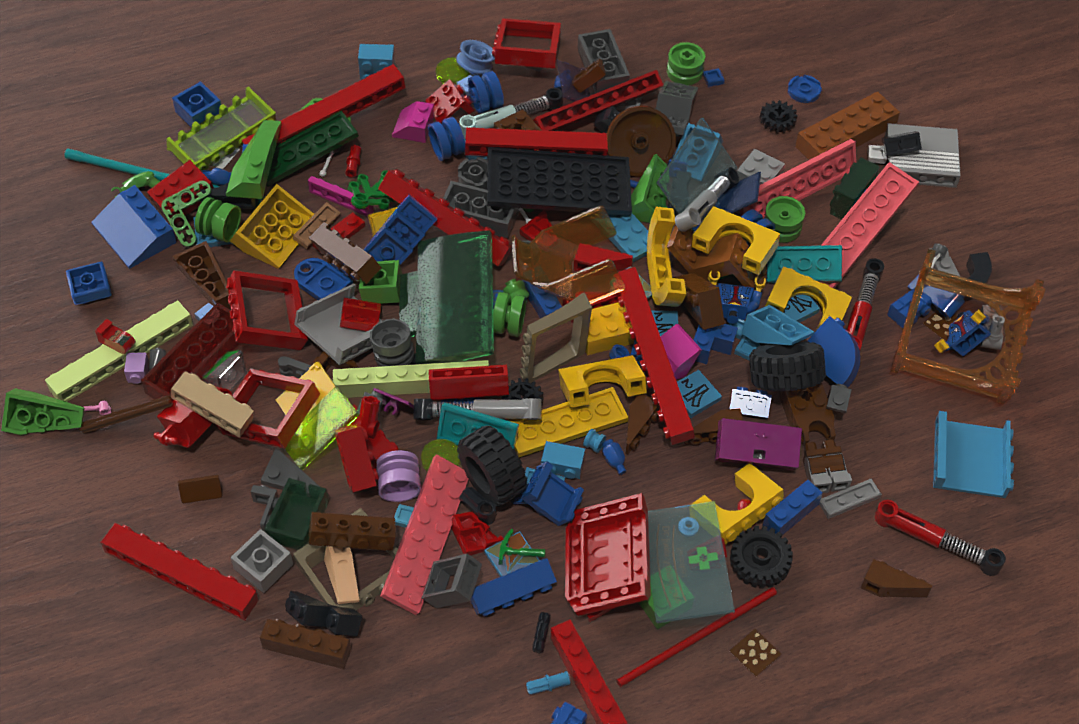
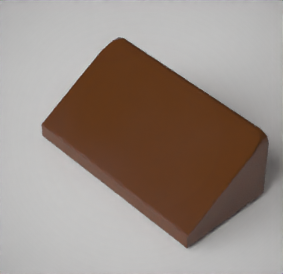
(589, 75)
(200, 489)

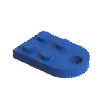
(321, 279)

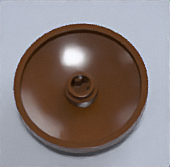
(640, 135)

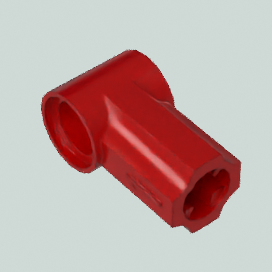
(368, 415)

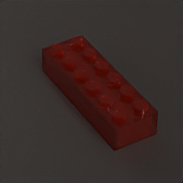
(193, 353)

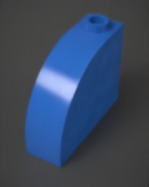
(840, 351)

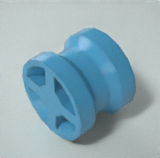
(594, 440)

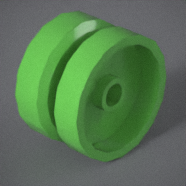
(685, 63)
(787, 216)
(509, 313)

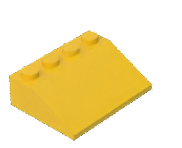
(271, 228)

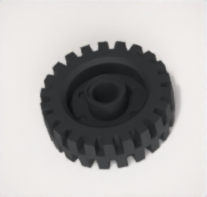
(757, 570)

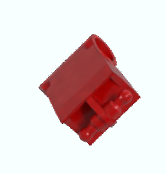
(182, 424)

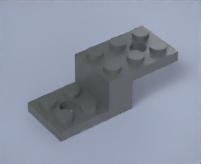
(676, 103)

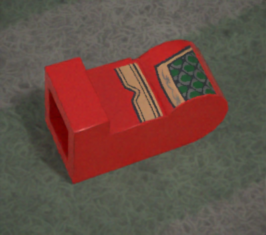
(114, 337)

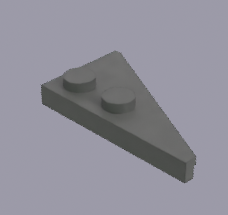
(282, 468)

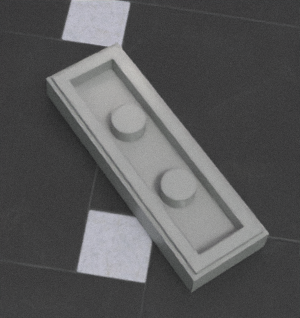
(849, 498)

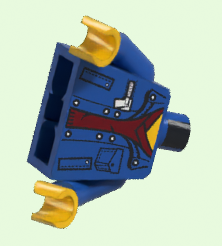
(738, 300)
(965, 332)

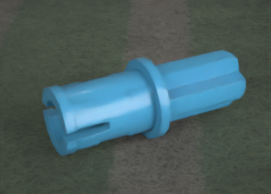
(548, 683)

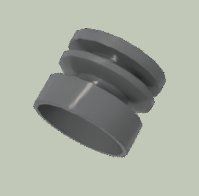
(392, 343)

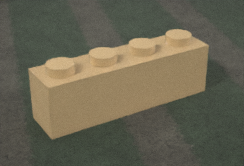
(212, 403)

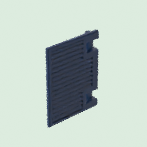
(740, 194)

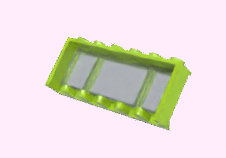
(221, 133)

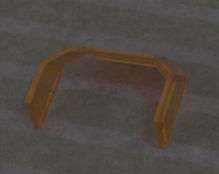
(549, 258)

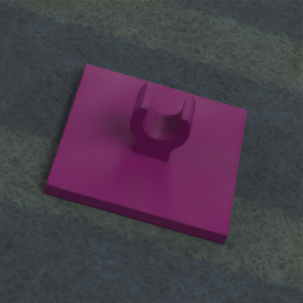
(394, 402)

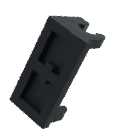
(902, 143)

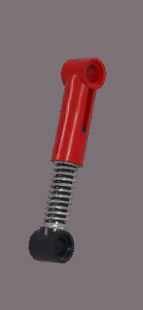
(862, 308)
(937, 536)

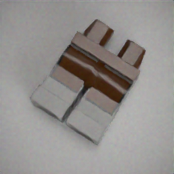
(826, 466)

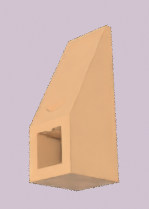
(342, 574)

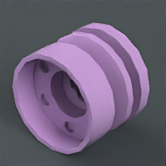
(398, 476)

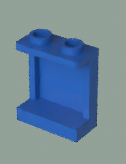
(552, 495)

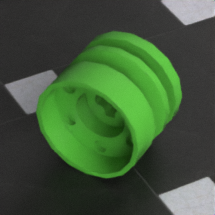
(217, 219)

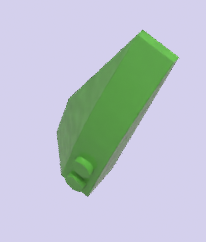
(253, 166)

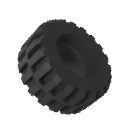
(787, 366)
(492, 465)

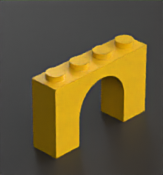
(722, 223)
(791, 283)
(623, 371)
(764, 496)

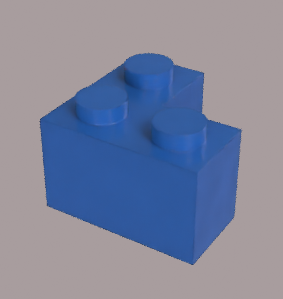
(716, 338)

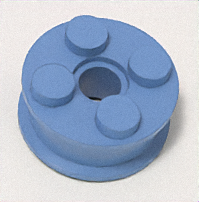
(475, 57)

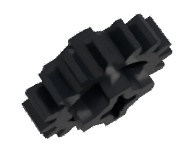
(778, 116)
(526, 389)

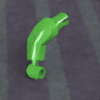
(140, 180)

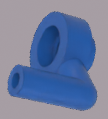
(620, 351)

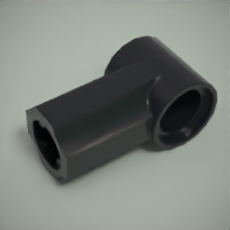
(478, 504)

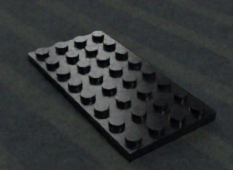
(558, 181)

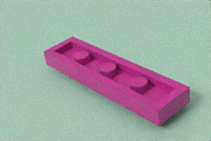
(336, 195)

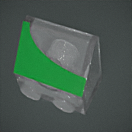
(227, 371)

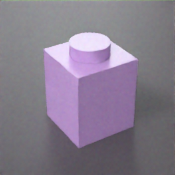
(136, 367)

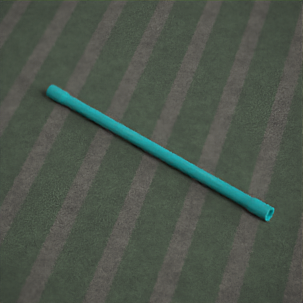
(128, 168)

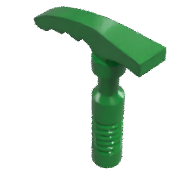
(522, 551)

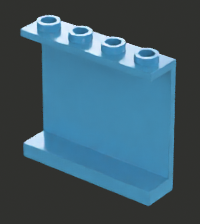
(973, 457)

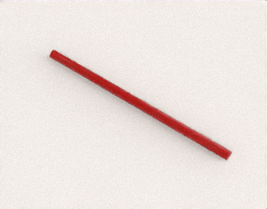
(695, 637)

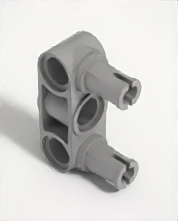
(995, 327)

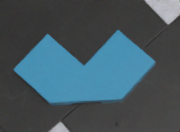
(745, 345)

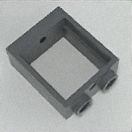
(466, 574)

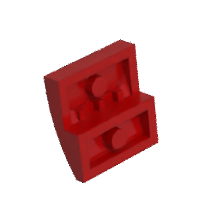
(359, 314)

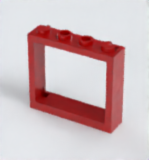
(525, 56)
(243, 334)
(283, 434)

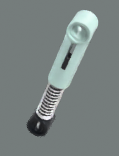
(551, 100)

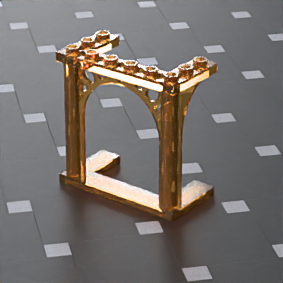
(1017, 299)

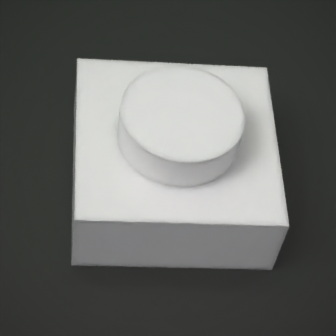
(876, 154)

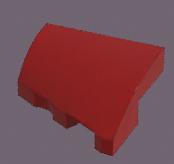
(472, 533)

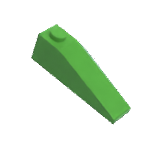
(647, 193)
(34, 412)

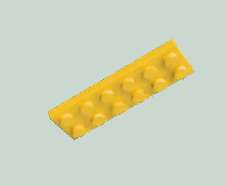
(565, 423)

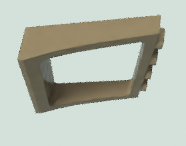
(577, 309)
(311, 555)

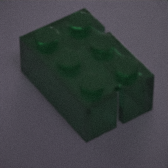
(852, 187)
(293, 511)

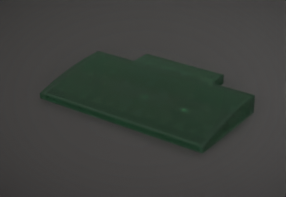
(450, 298)

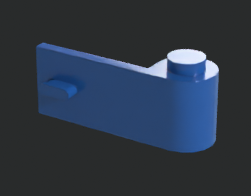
(944, 301)

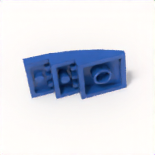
(401, 231)

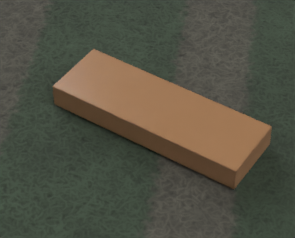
(326, 214)

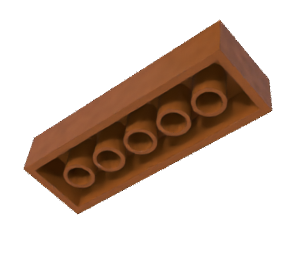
(856, 122)

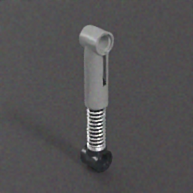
(706, 200)
(504, 409)

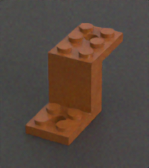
(724, 257)

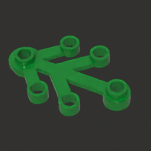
(362, 200)

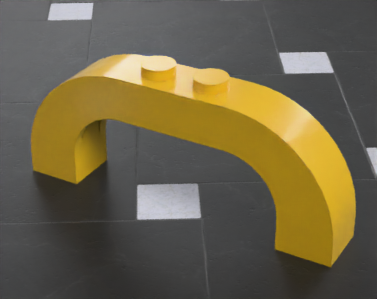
(664, 288)

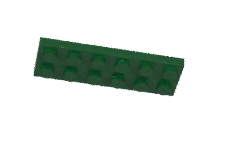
(310, 146)

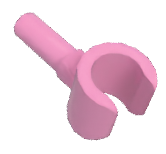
(103, 408)

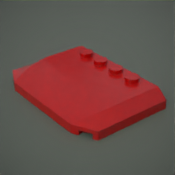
(608, 555)

